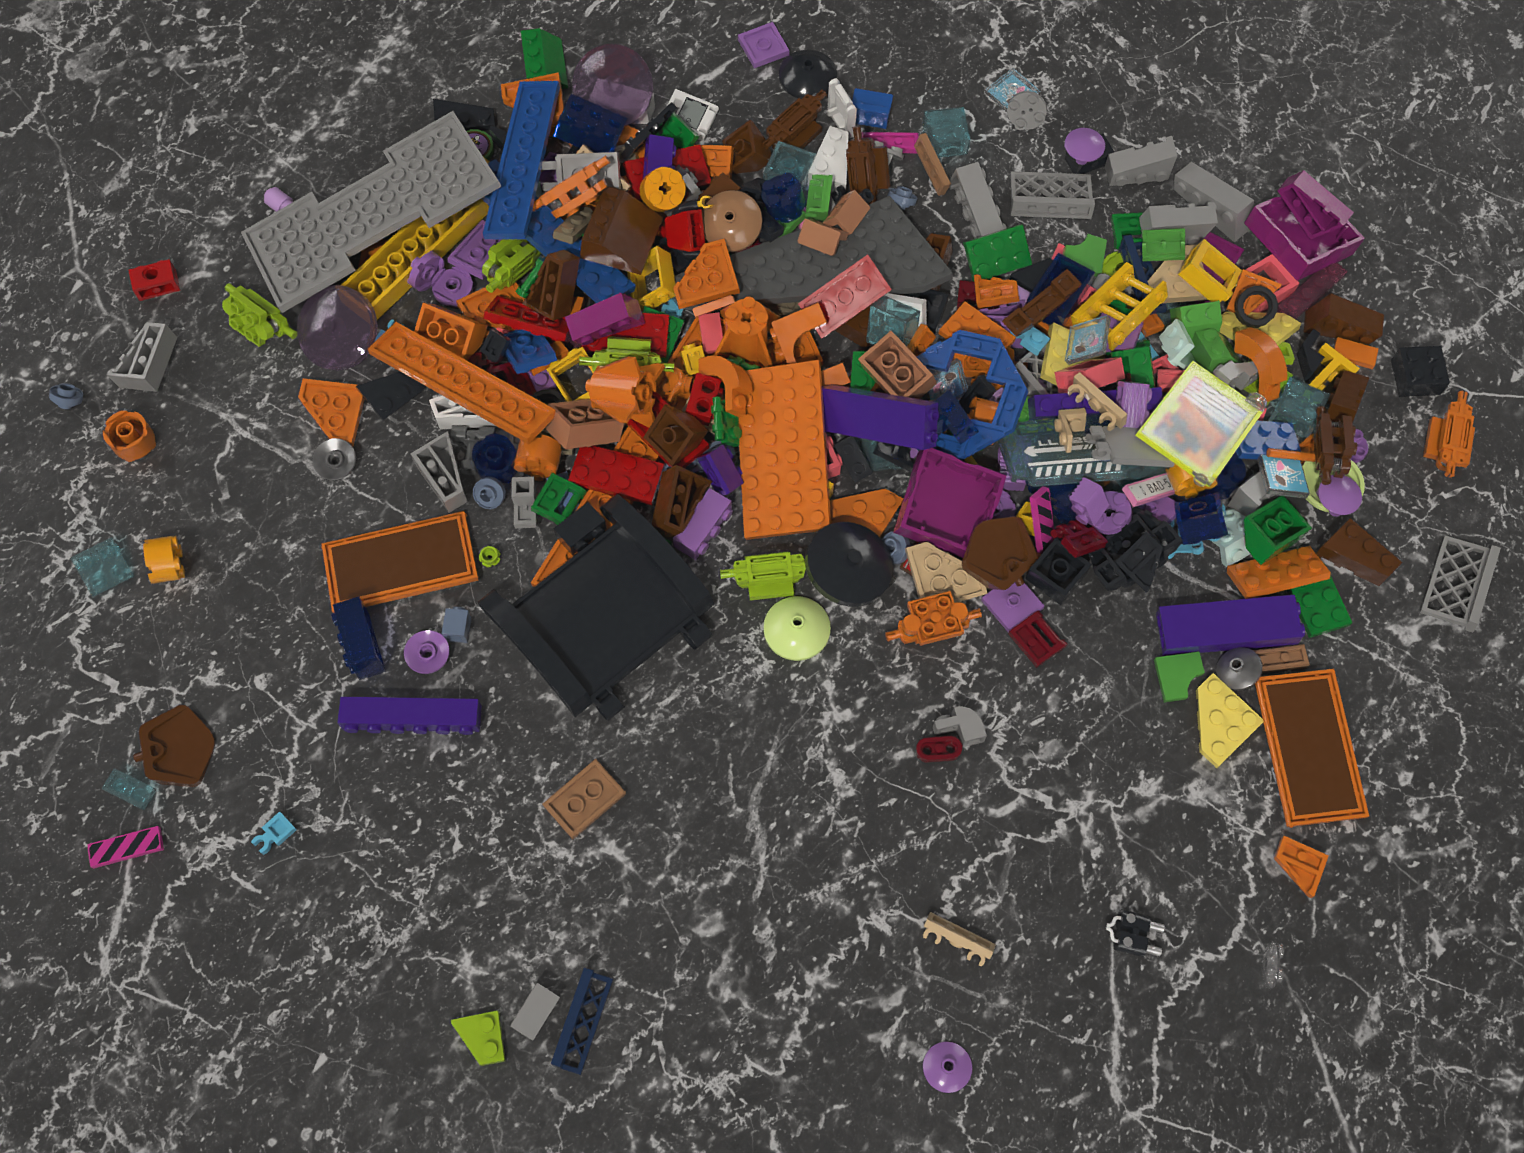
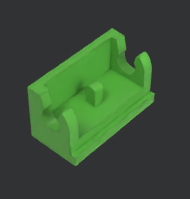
(819, 197)
(1163, 244)

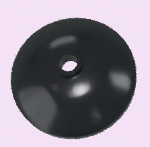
(806, 73)

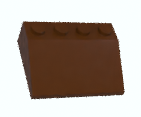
(620, 232)

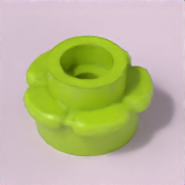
(489, 551)

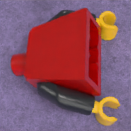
(685, 228)

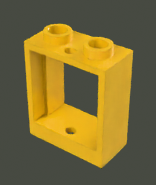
(660, 260)
(1202, 280)
(560, 366)

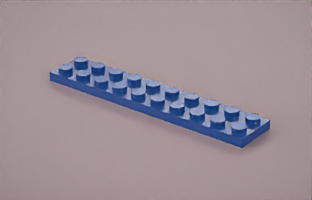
(522, 160)
(592, 278)

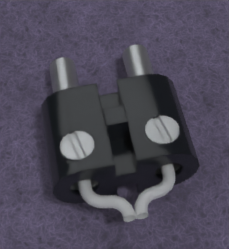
(1132, 933)

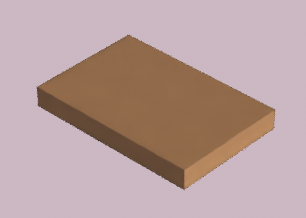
(584, 799)

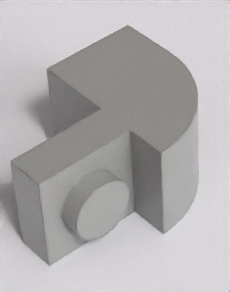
(523, 497)
(965, 722)

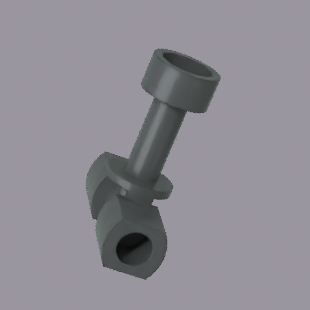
(470, 438)

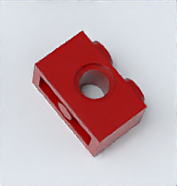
(154, 280)

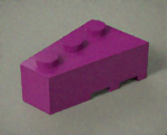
(1313, 205)
(604, 319)

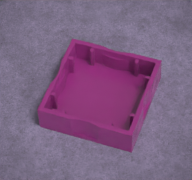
(1288, 242)
(947, 500)

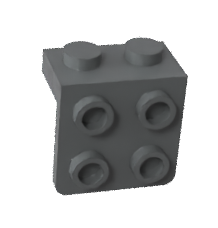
(691, 190)

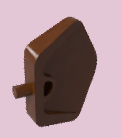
(999, 553)
(175, 748)

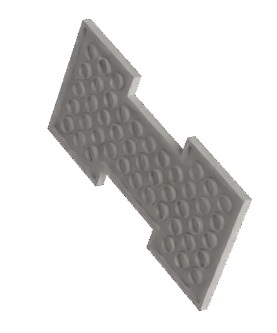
(311, 241)

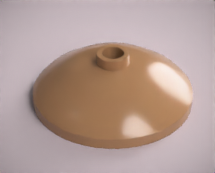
(741, 229)

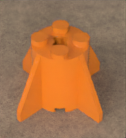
(746, 331)
(625, 390)

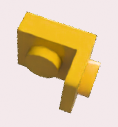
(691, 358)

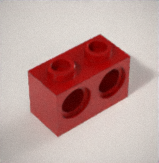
(699, 398)

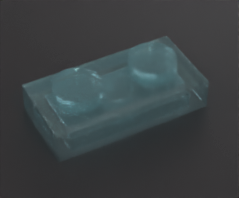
(129, 789)

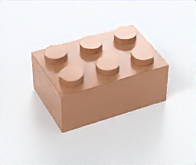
(897, 368)
(580, 425)

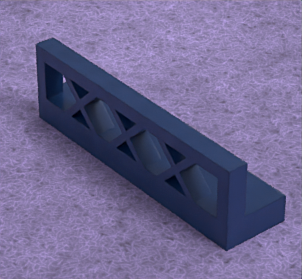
(1129, 254)
(573, 1018)

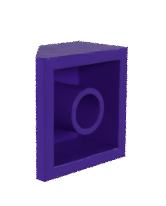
(721, 469)

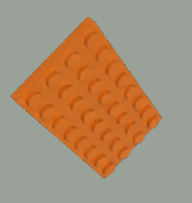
(784, 452)

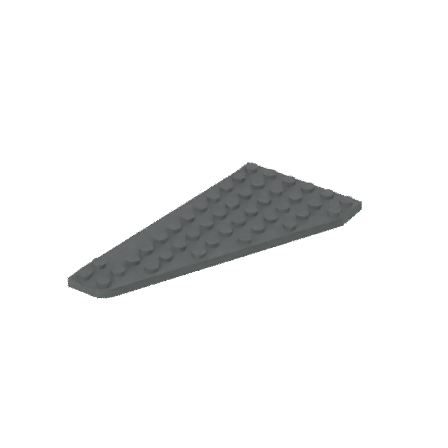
(792, 271)

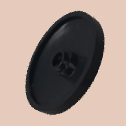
(849, 564)

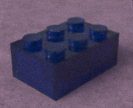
(589, 125)
(1057, 267)
(357, 638)

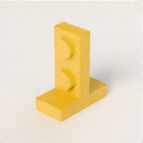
(1334, 366)

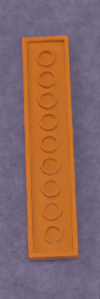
(462, 382)

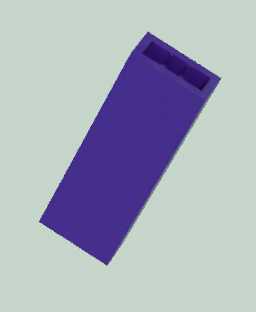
(880, 417)
(1229, 625)

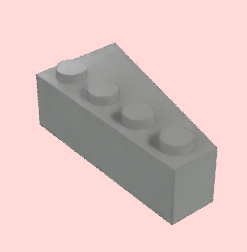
(976, 200)
(1230, 204)

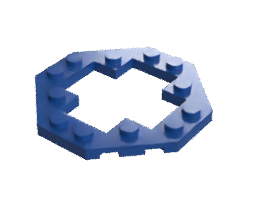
(1001, 372)

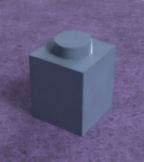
(456, 625)

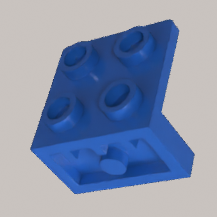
(872, 107)

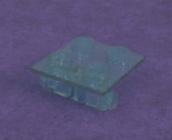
(102, 567)

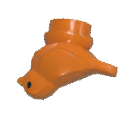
(679, 383)

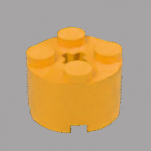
(655, 198)
(1183, 482)
(163, 558)

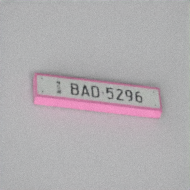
(1148, 490)

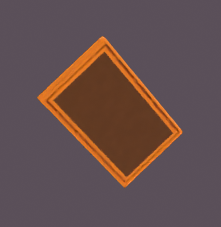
(401, 561)
(1311, 748)

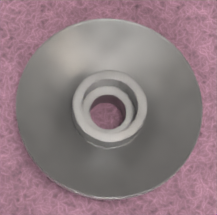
(330, 451)
(1246, 674)

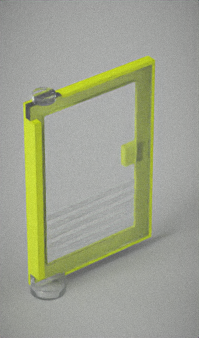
(1201, 423)

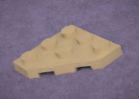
(1177, 287)
(941, 572)

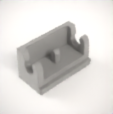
(534, 1011)

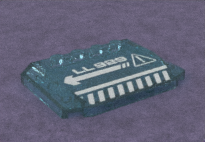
(1037, 456)

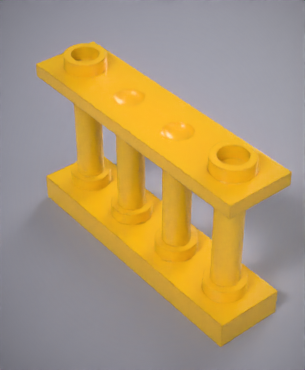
(1113, 290)

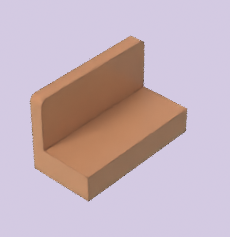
(848, 212)
(821, 236)

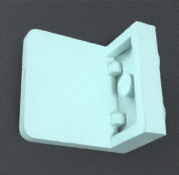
(1177, 344)
(1233, 545)

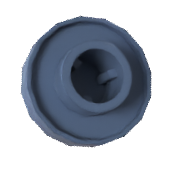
(902, 197)
(66, 395)
(489, 492)
(896, 545)

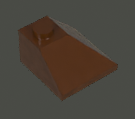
(748, 149)
(675, 434)

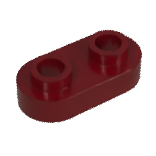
(938, 749)

